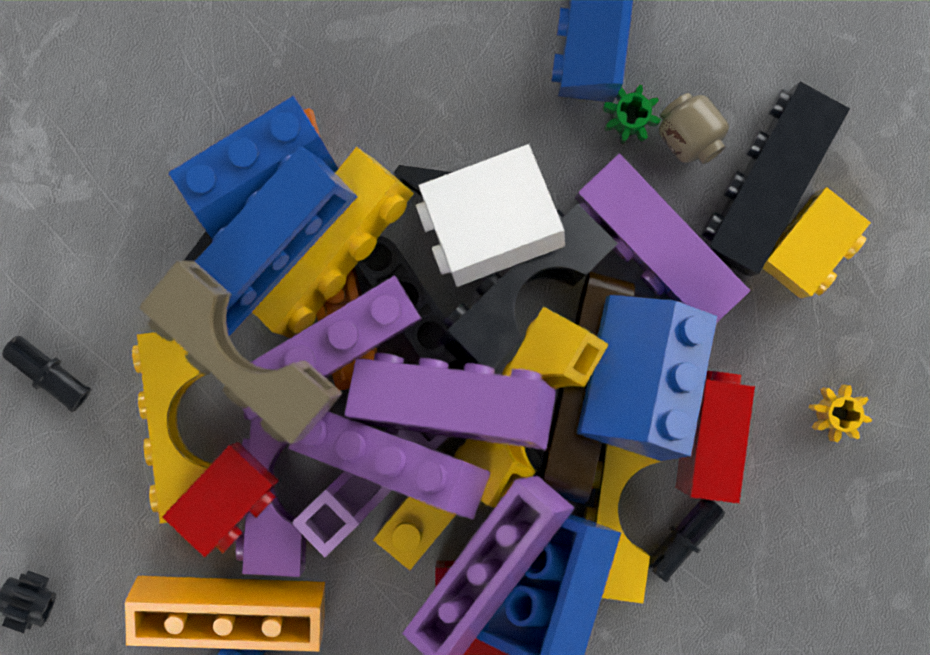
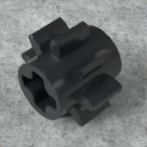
(26, 601)

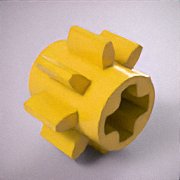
(854, 409)

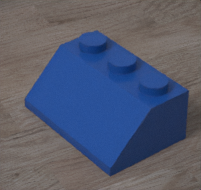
(593, 49)
(240, 164)
(649, 377)
(558, 594)

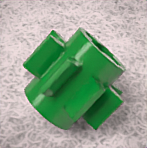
(643, 110)

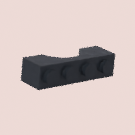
(489, 327)

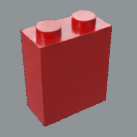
(720, 440)

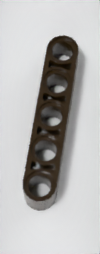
(572, 458)

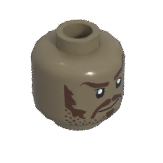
(693, 128)

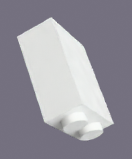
(490, 216)

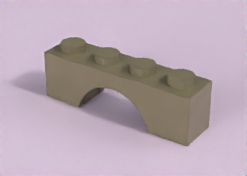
(192, 311)

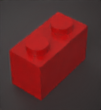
(221, 499)

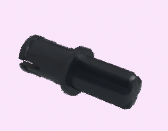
(46, 373)
(685, 538)

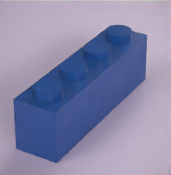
(274, 231)

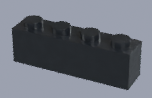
(774, 178)

